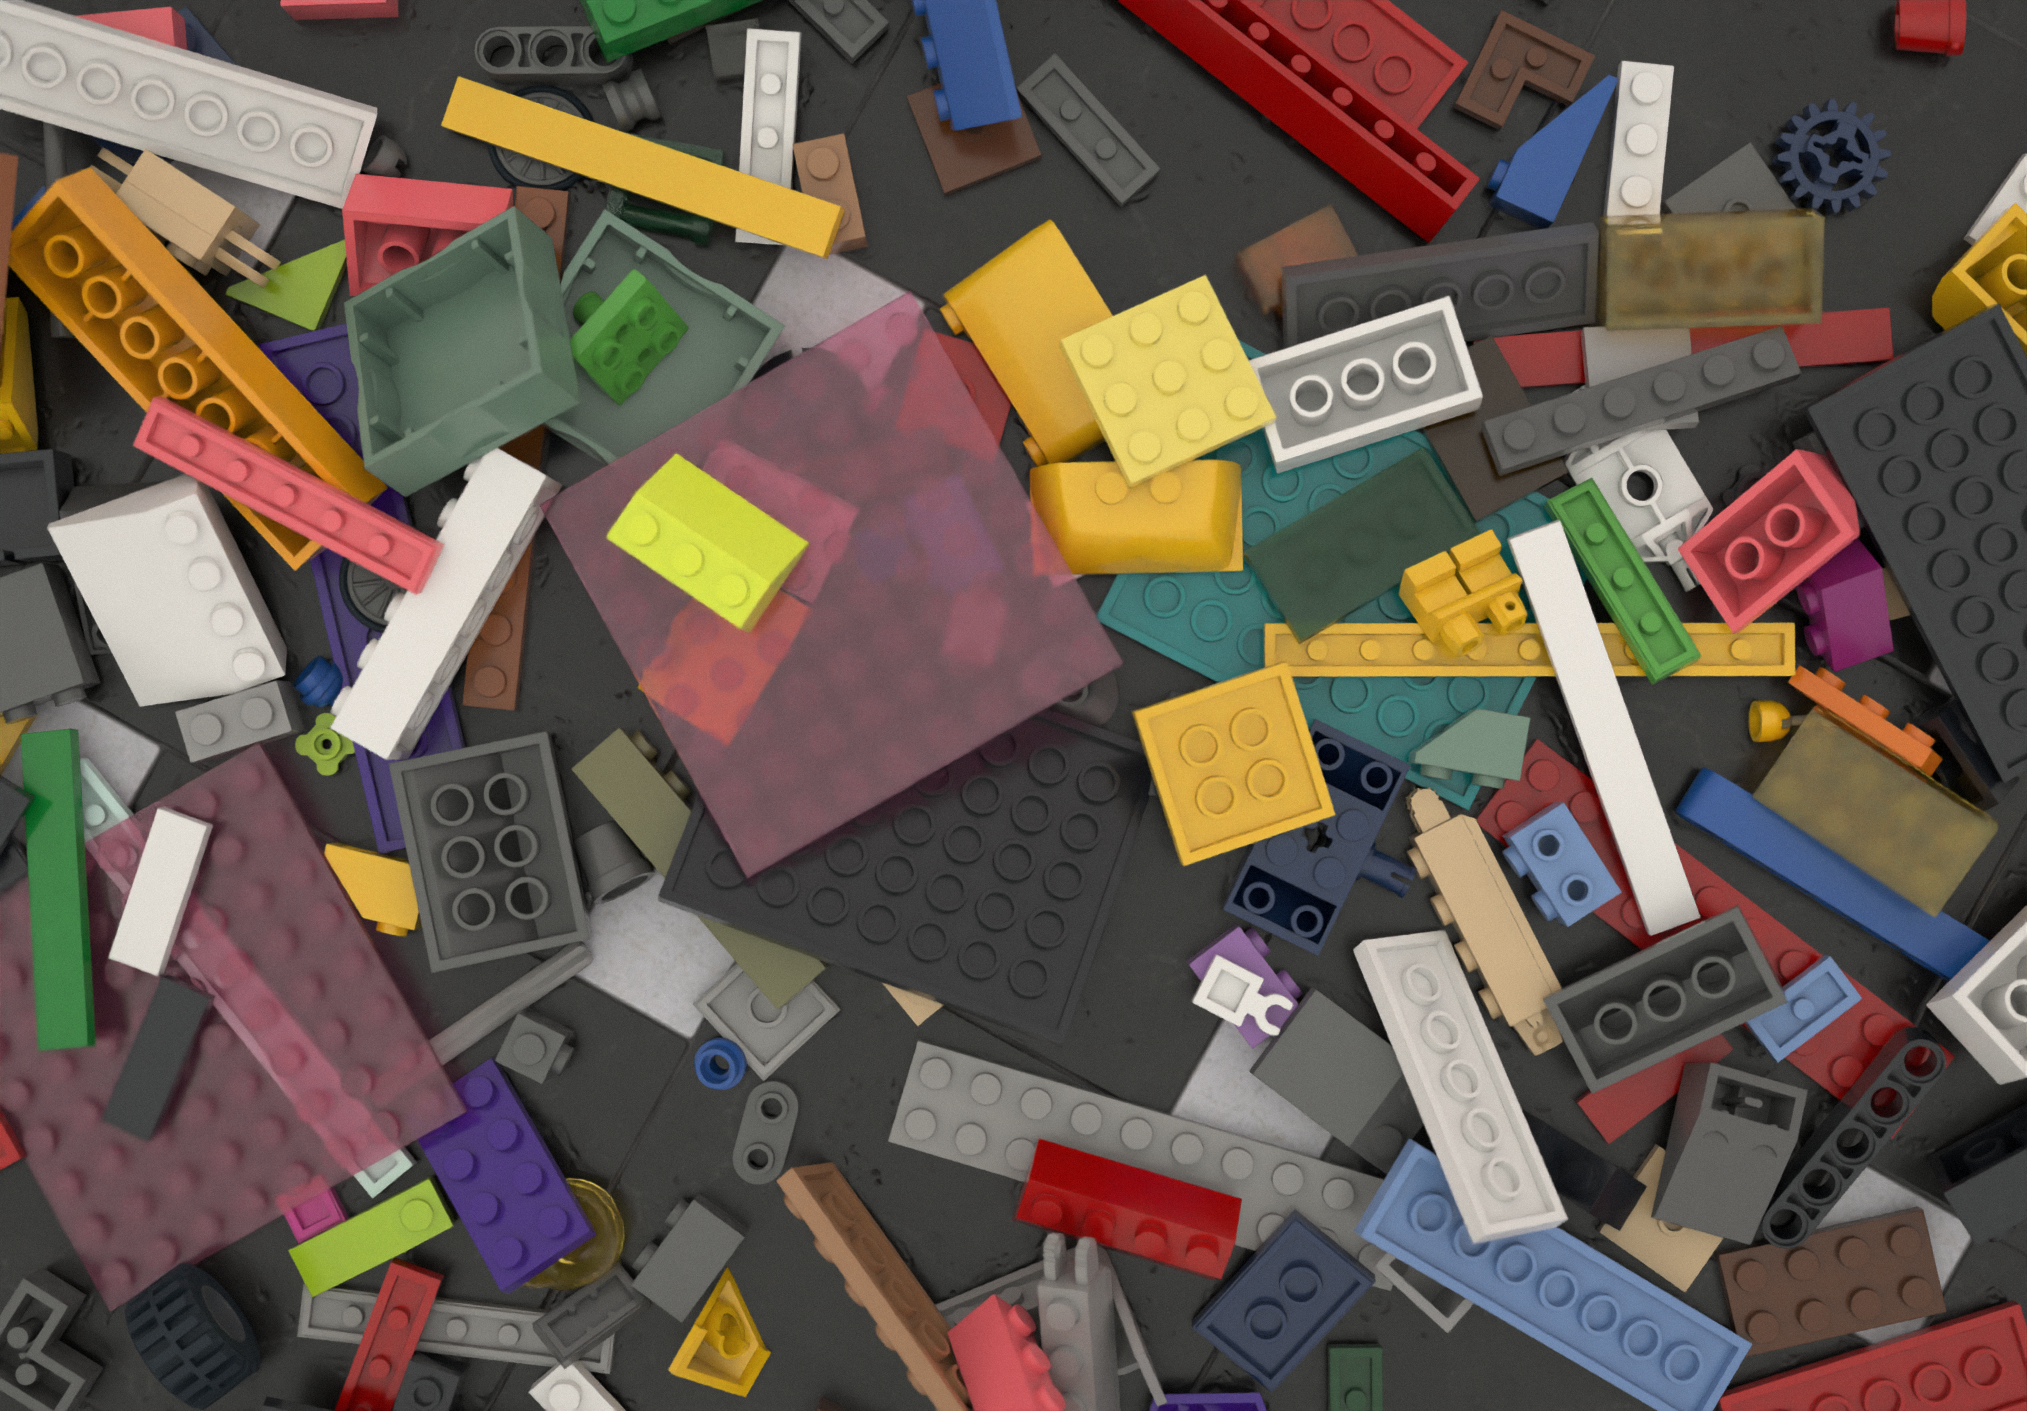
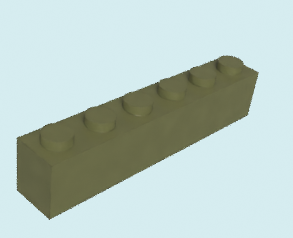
(654, 815)

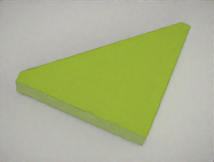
(299, 289)

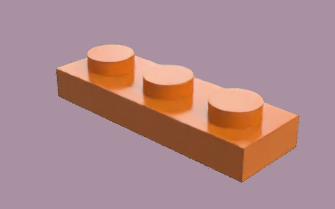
(1867, 717)

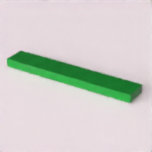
(58, 890)

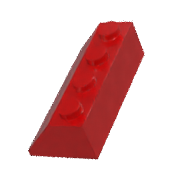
(1129, 1210)

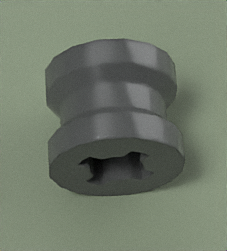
(632, 100)

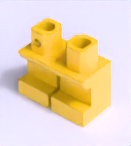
(1461, 589)

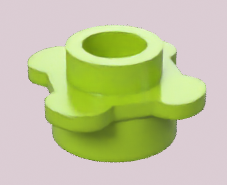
(312, 745)

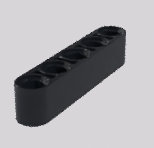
(1852, 1111)

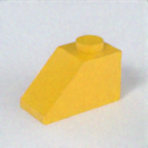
(378, 886)

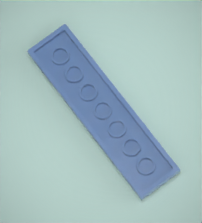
(1556, 1292)

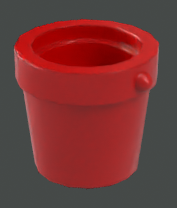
(1930, 26)

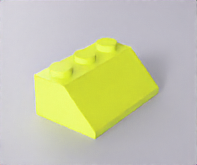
(708, 541)

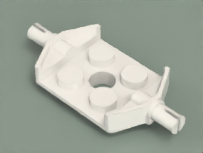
(1670, 514)

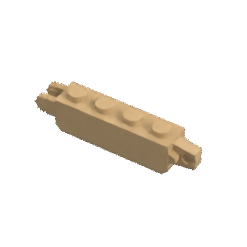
(1485, 917)

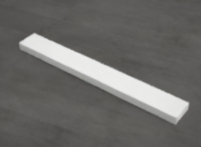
(1603, 727)

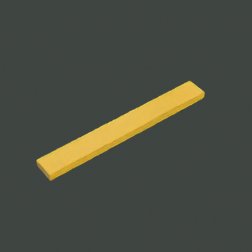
(643, 167)

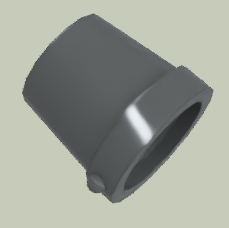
(611, 863)

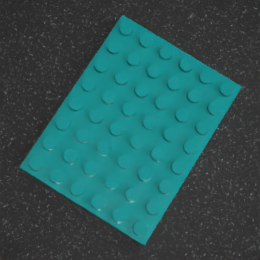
(1218, 617)

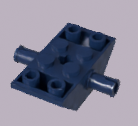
(1302, 890)

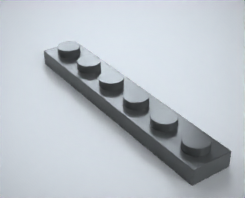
(1640, 400)

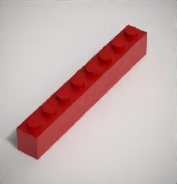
(1317, 106)

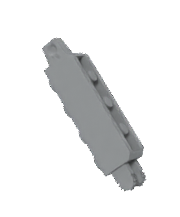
(1079, 1326)

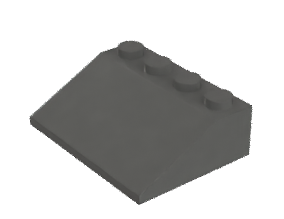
(490, 851)

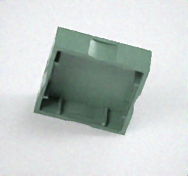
(460, 353)
(710, 362)

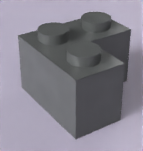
(33, 1360)

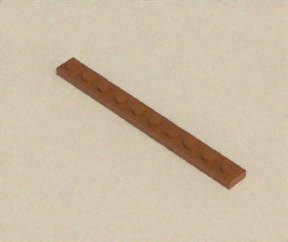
(498, 650)

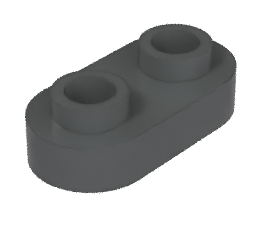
(766, 1132)

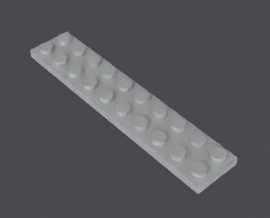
(997, 1113)

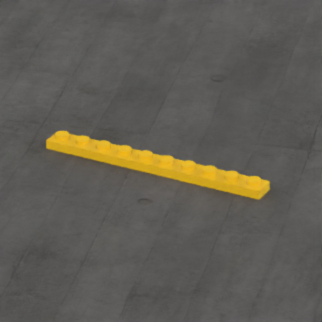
(1408, 652)

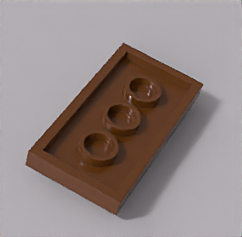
(1833, 1282)

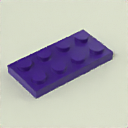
(505, 1181)

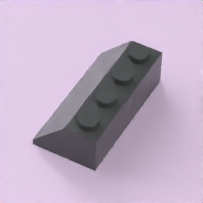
(1665, 999)

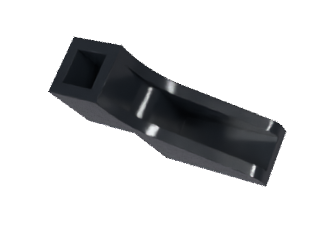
(1585, 1176)

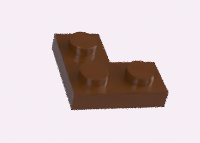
(1517, 56)

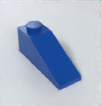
(1543, 167)

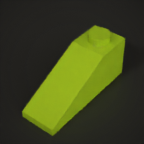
(372, 1236)

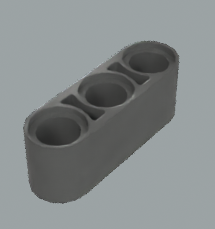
(529, 48)

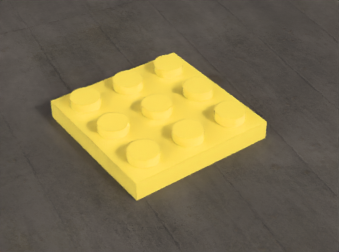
(1167, 381)

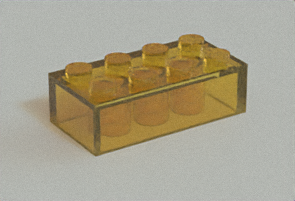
(1711, 269)
(1876, 810)

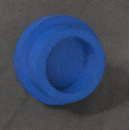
(319, 683)

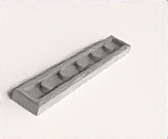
(451, 1328)

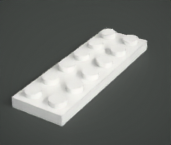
(1459, 1086)

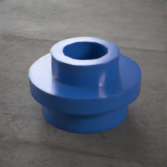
(710, 1073)

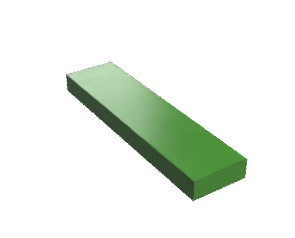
(1622, 581)

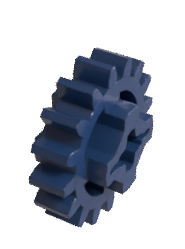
(1822, 177)

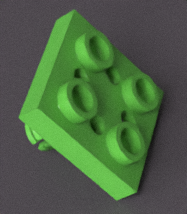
(624, 335)

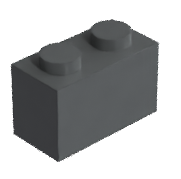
(689, 1256)

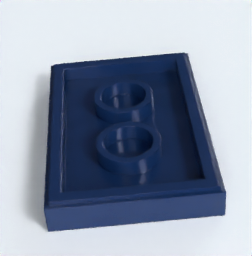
(1283, 1301)

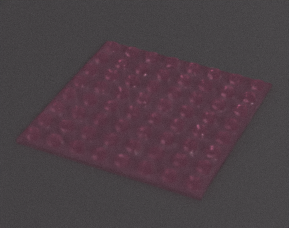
(904, 627)
(294, 1075)

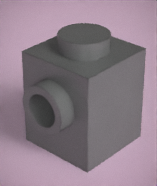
(536, 1046)

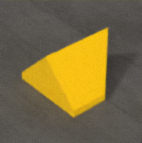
(723, 1343)

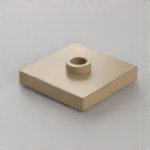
(1662, 1246)

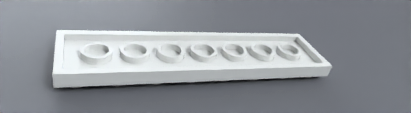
(180, 104)

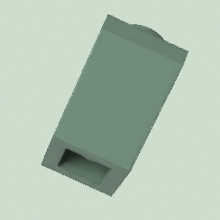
(1476, 743)

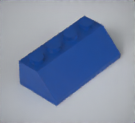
(970, 62)

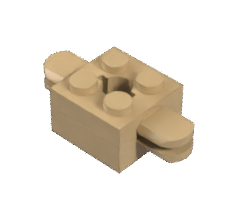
(196, 221)

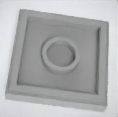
(1624, 352)
(752, 1022)

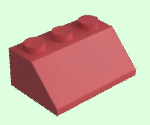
(407, 221)
(1772, 537)
(1003, 1360)

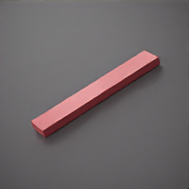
(288, 495)

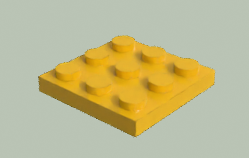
(1233, 763)

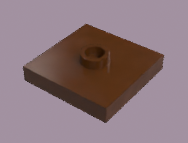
(972, 153)

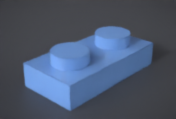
(1812, 1003)

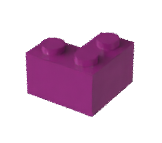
(1847, 609)

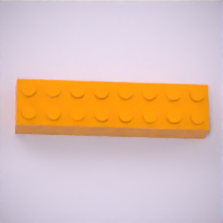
(173, 340)

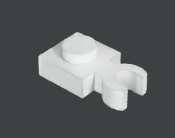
(1234, 993)

